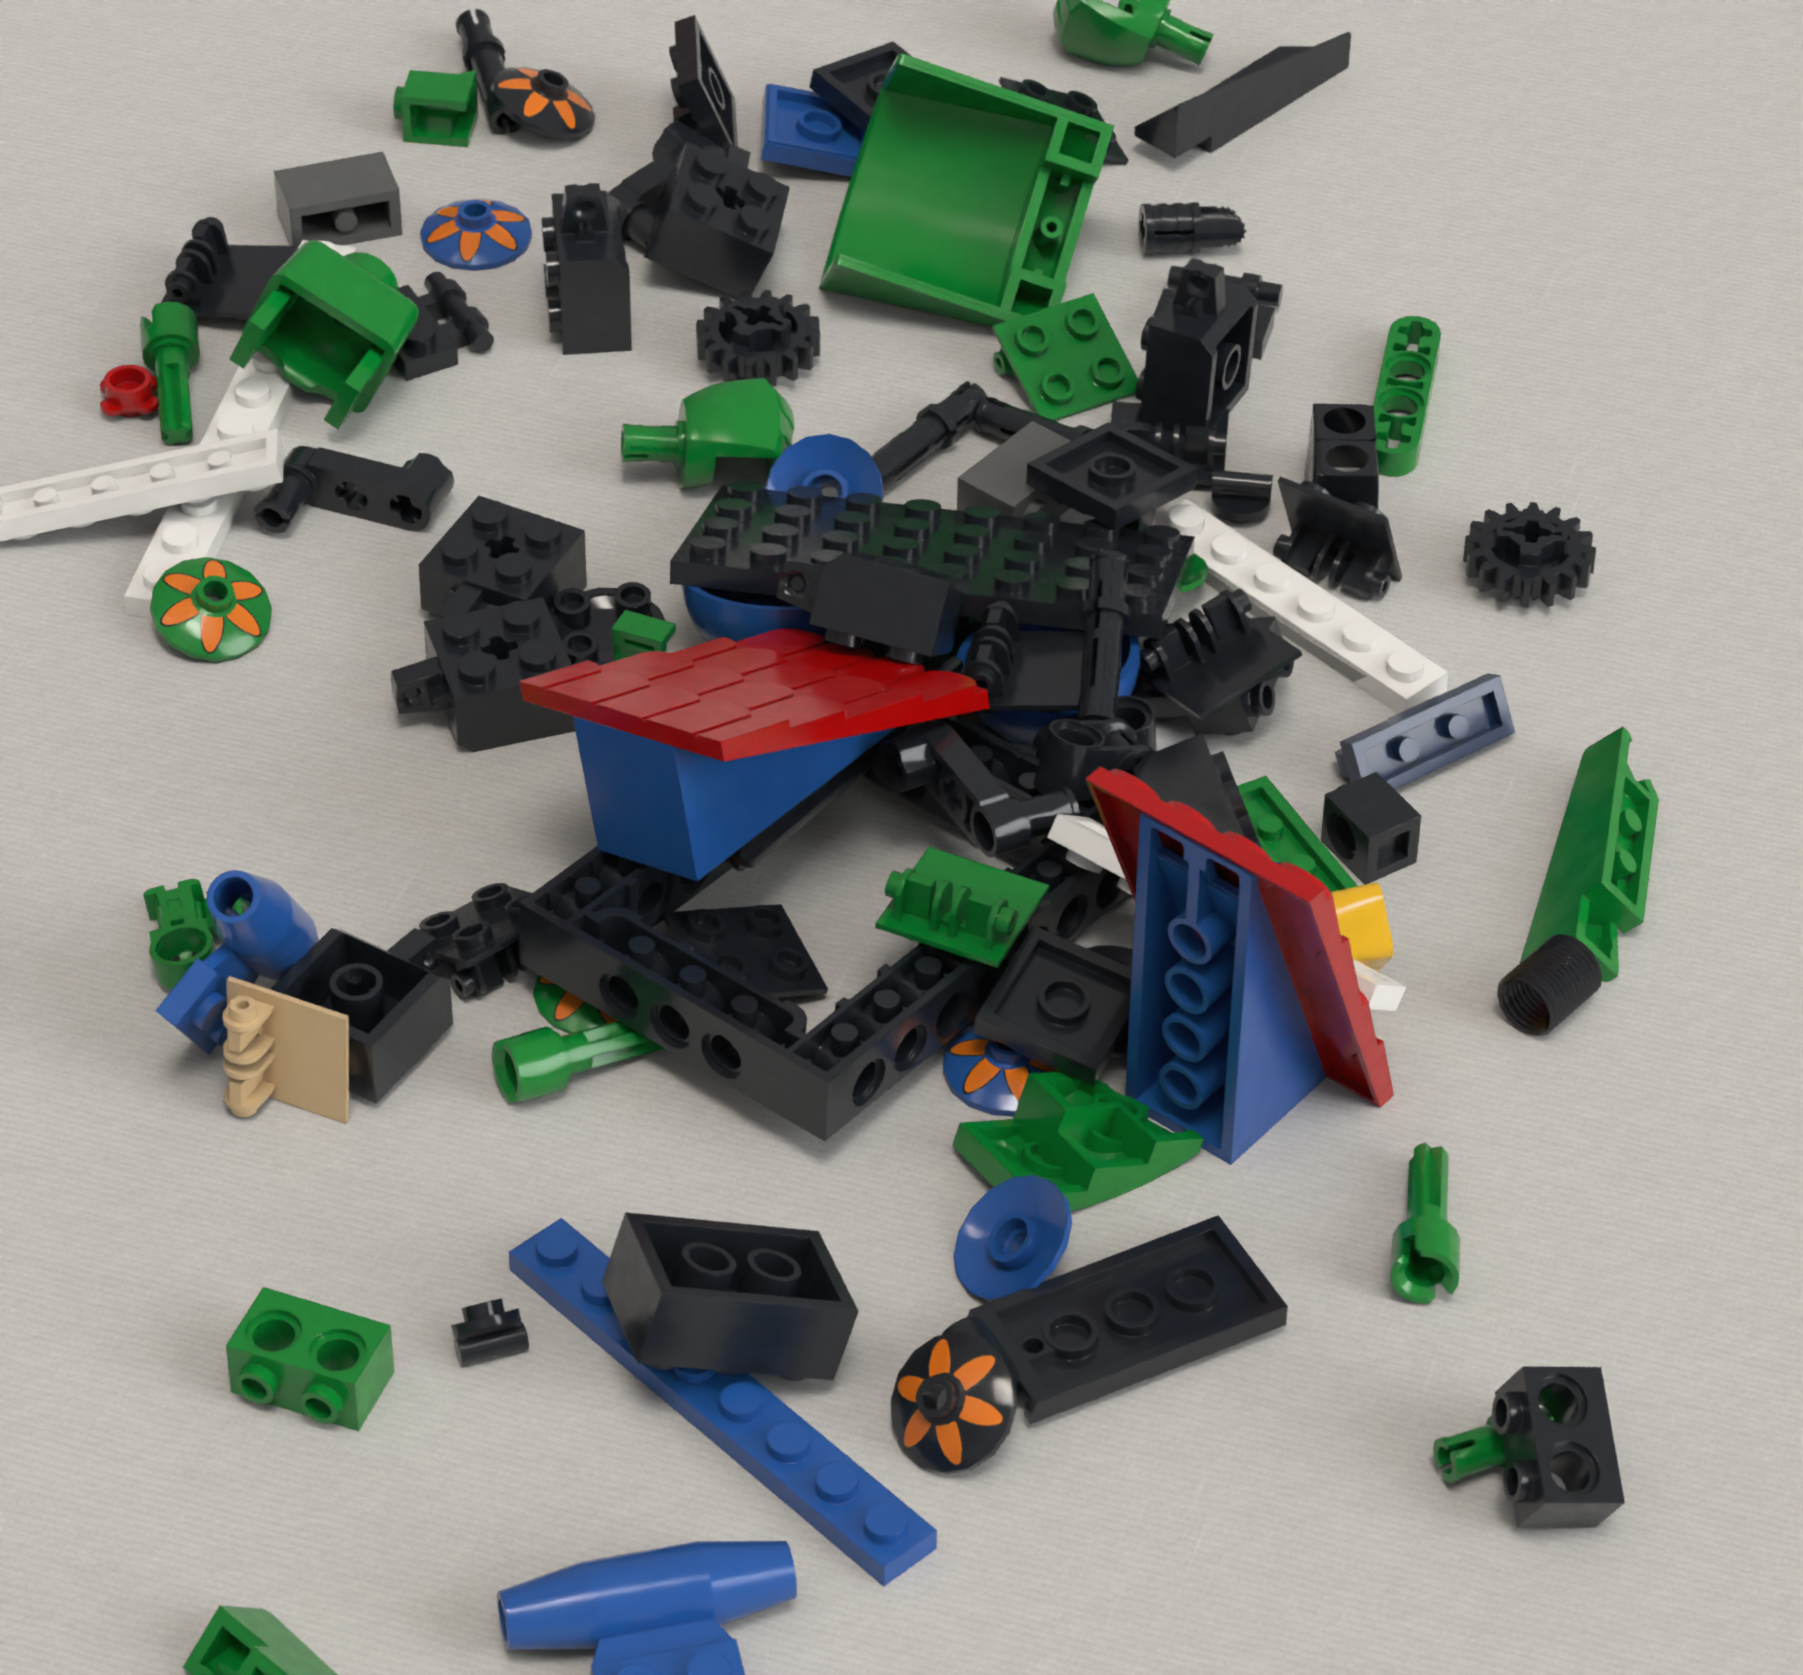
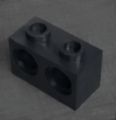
(1574, 1447)

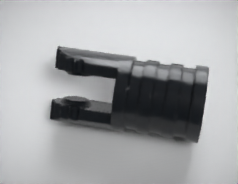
(1187, 227)

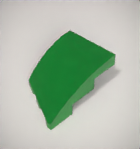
(1076, 1137)

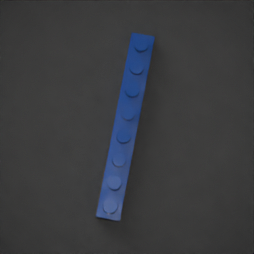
(738, 1418)

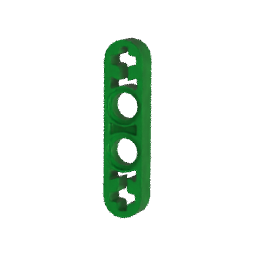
(1405, 394)

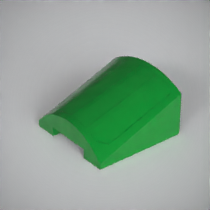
(964, 198)

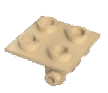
(284, 1052)

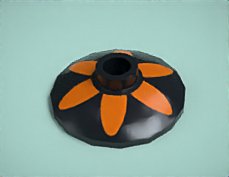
(543, 102)
(976, 1409)

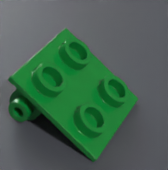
(1065, 358)
(960, 906)

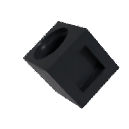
(1370, 828)

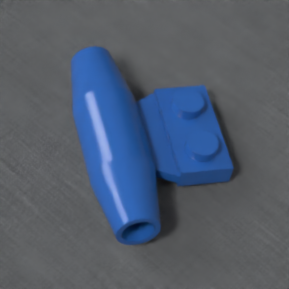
(259, 942)
(651, 1606)

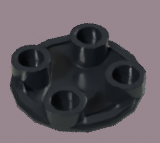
(587, 618)

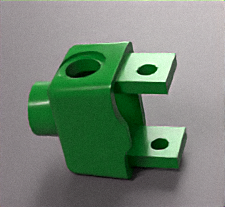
(330, 326)

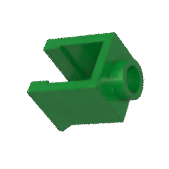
(437, 107)

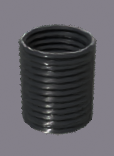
(1549, 985)

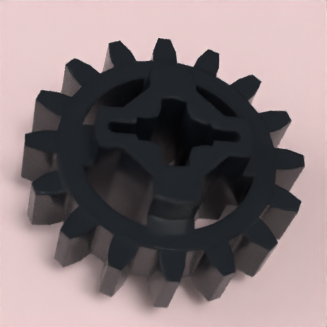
(758, 337)
(1529, 554)

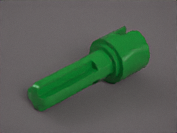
(170, 350)
(543, 1061)
(1426, 1244)

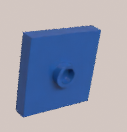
(807, 132)

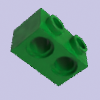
(310, 1359)

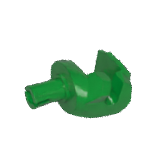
(1125, 32)
(717, 421)

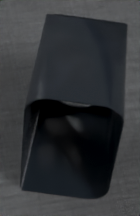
(1344, 439)

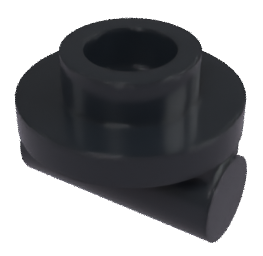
(1241, 495)
(488, 1332)

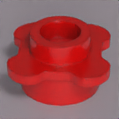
(128, 392)

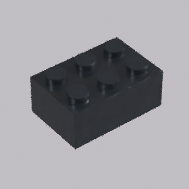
(729, 1297)

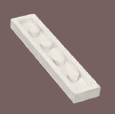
(141, 485)

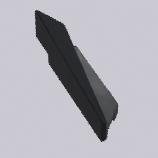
(1245, 97)

